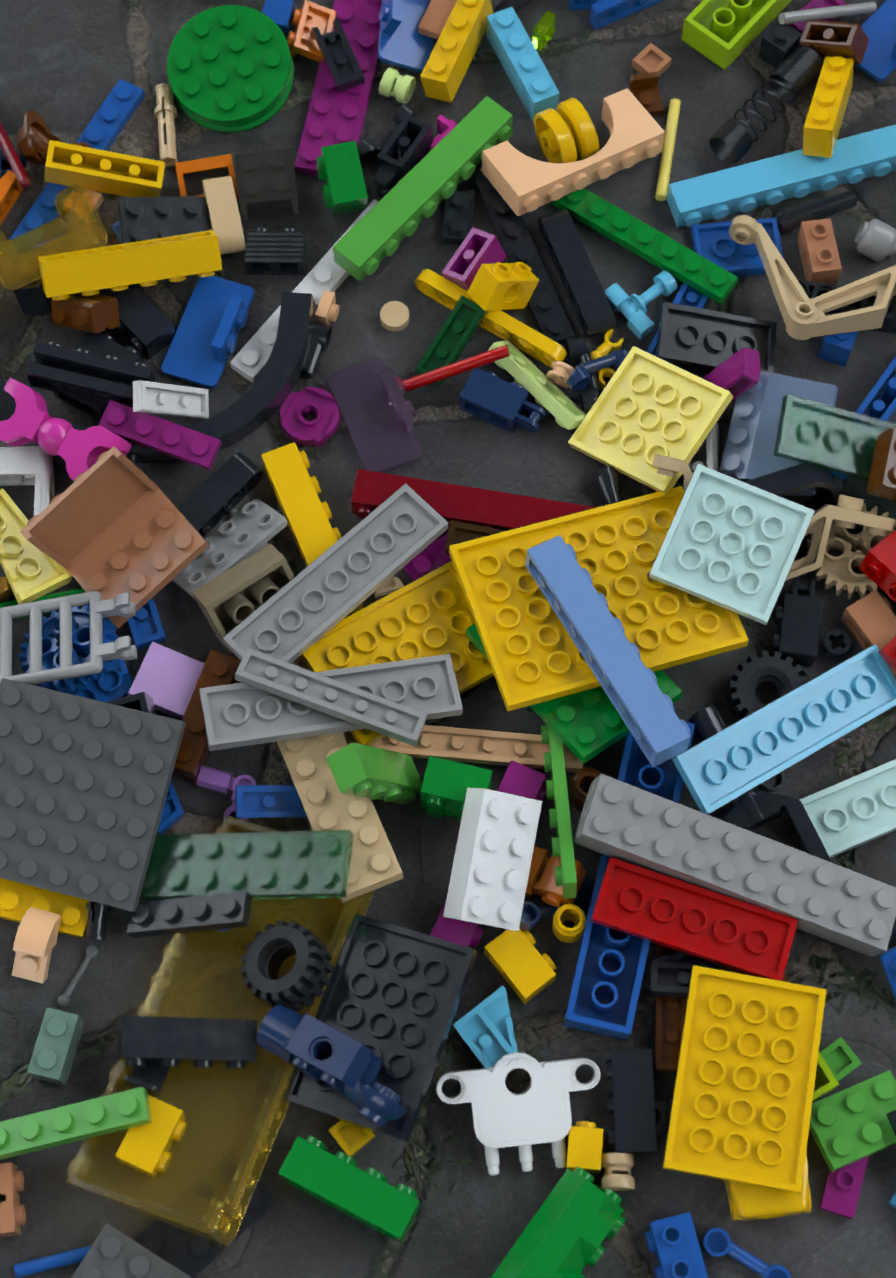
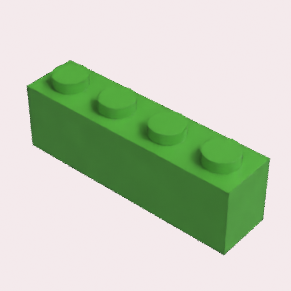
(375, 773)

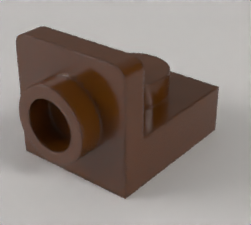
(645, 89)

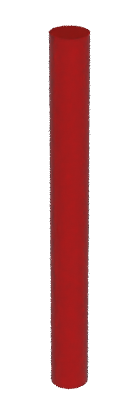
(456, 368)

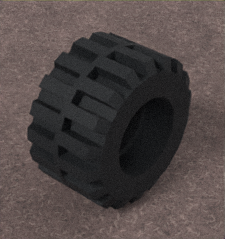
(269, 953)

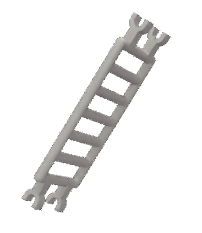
(99, 652)

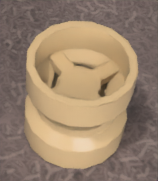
(617, 1164)

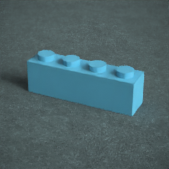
(521, 62)

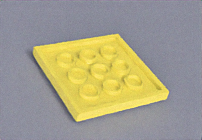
(648, 412)

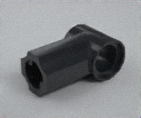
(319, 342)

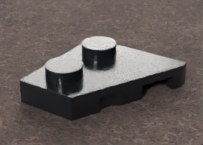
(672, 974)

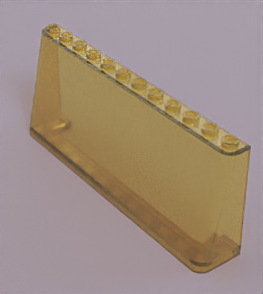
(227, 1111)

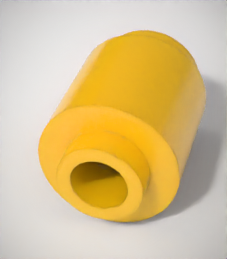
(572, 914)

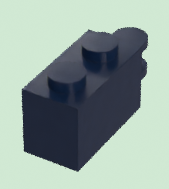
(499, 402)

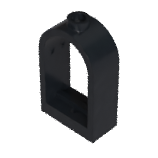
(801, 478)

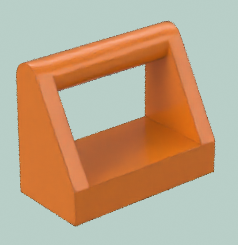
(203, 165)

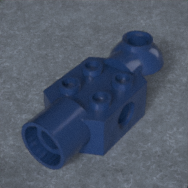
(331, 1057)

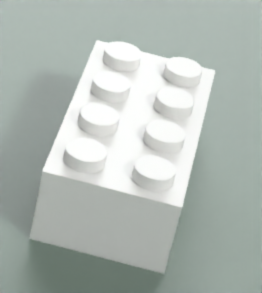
(492, 858)

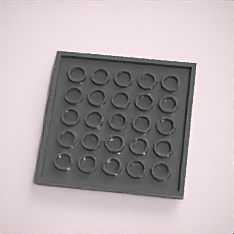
(81, 792)

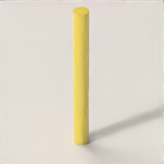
(668, 149)

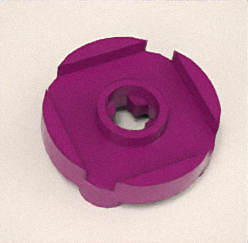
(315, 431)

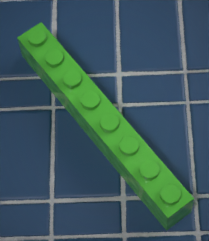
(422, 189)

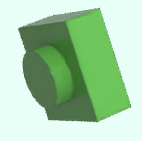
(840, 1059)

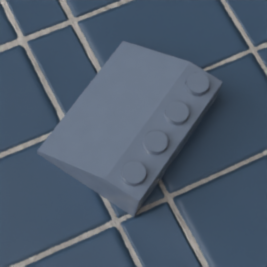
(756, 422)

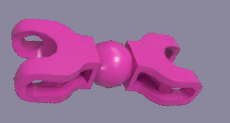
(55, 435)

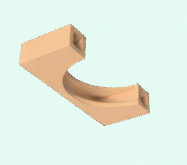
(533, 183)

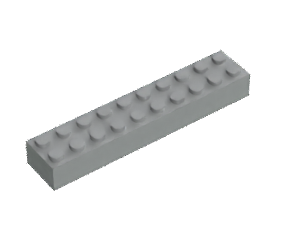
(738, 864)

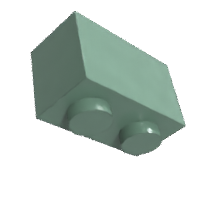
(56, 1046)

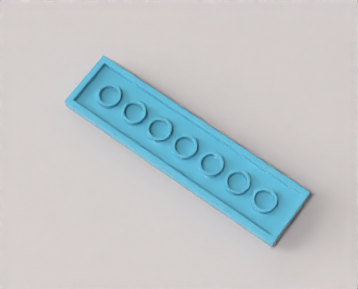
(787, 730)

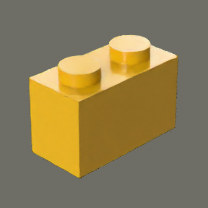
(521, 963)
(148, 1145)

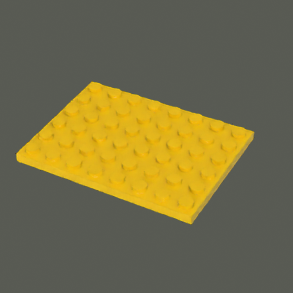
(618, 547)

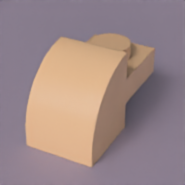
(34, 944)

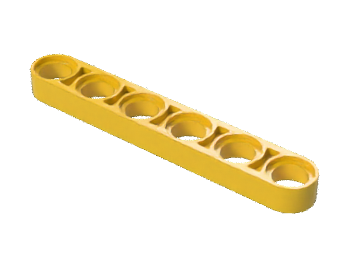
(495, 321)

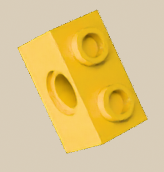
(503, 286)

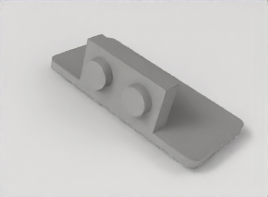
(231, 544)

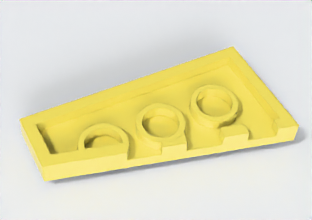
(26, 567)

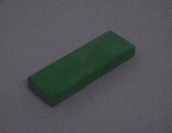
(452, 337)

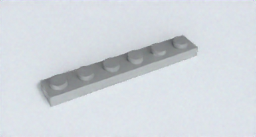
(331, 697)

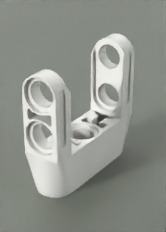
(29, 467)

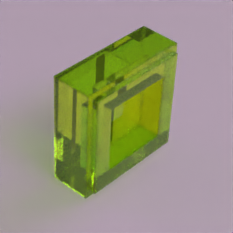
(544, 30)

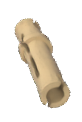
(166, 113)

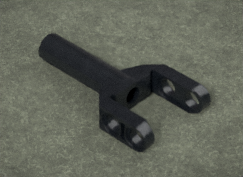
(758, 806)

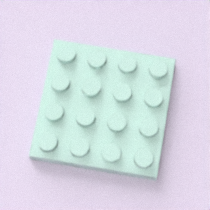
(731, 544)

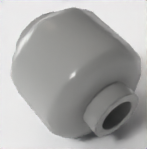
(876, 240)

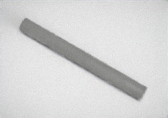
(827, 12)

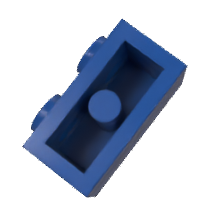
(675, 1248)

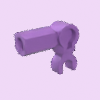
(223, 782)

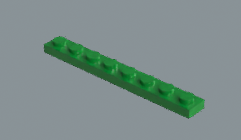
(648, 243)

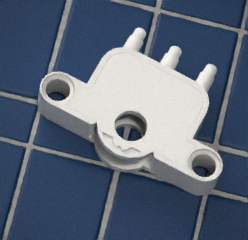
(521, 1118)

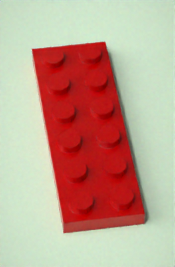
(694, 920)

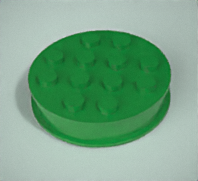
(230, 68)

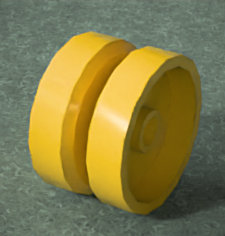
(566, 133)

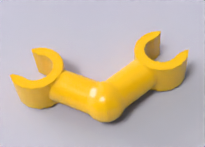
(603, 350)

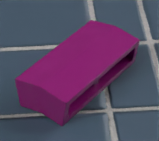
(737, 372)

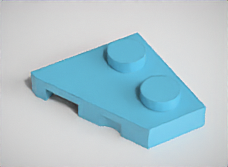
(489, 1028)

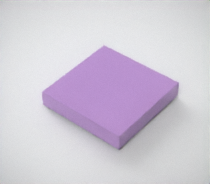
(167, 679)

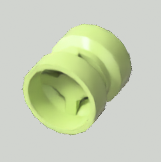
(397, 85)

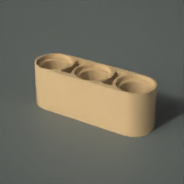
(224, 214)

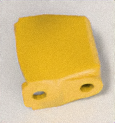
(757, 1202)

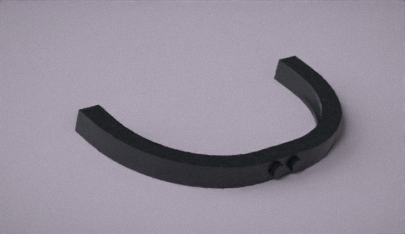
(258, 401)

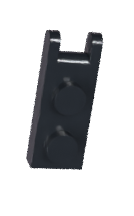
(339, 57)

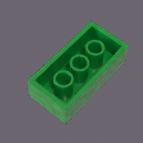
(350, 1189)

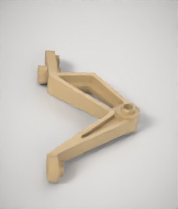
(806, 316)
(846, 512)

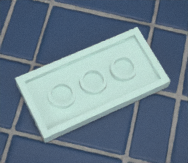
(855, 809)

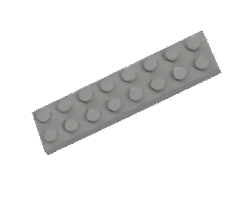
(339, 578)
(250, 716)

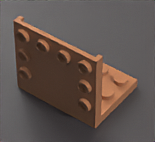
(116, 532)

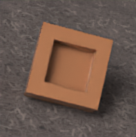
(651, 60)

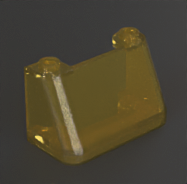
(74, 230)

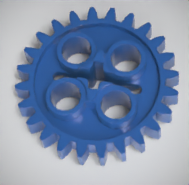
(80, 643)

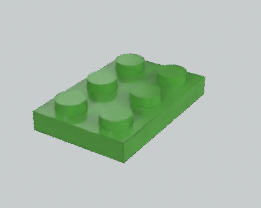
(855, 1121)

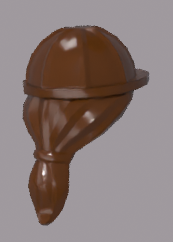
(34, 138)

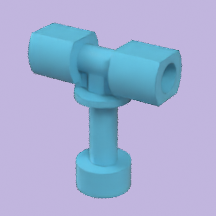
(634, 306)

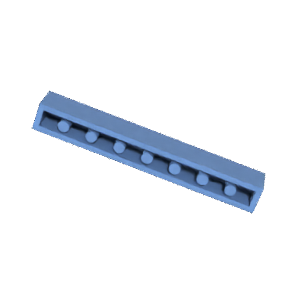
(607, 651)

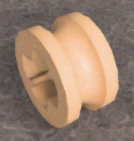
(560, 373)

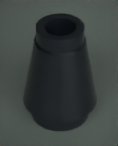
(608, 485)

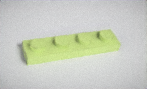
(546, 393)

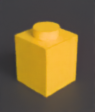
(584, 1147)

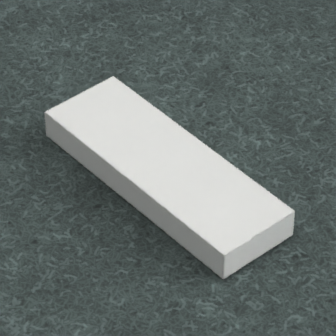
(170, 400)

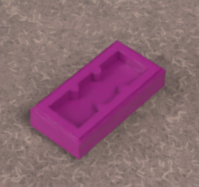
(843, 1189)

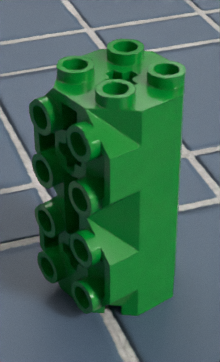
(565, 1231)

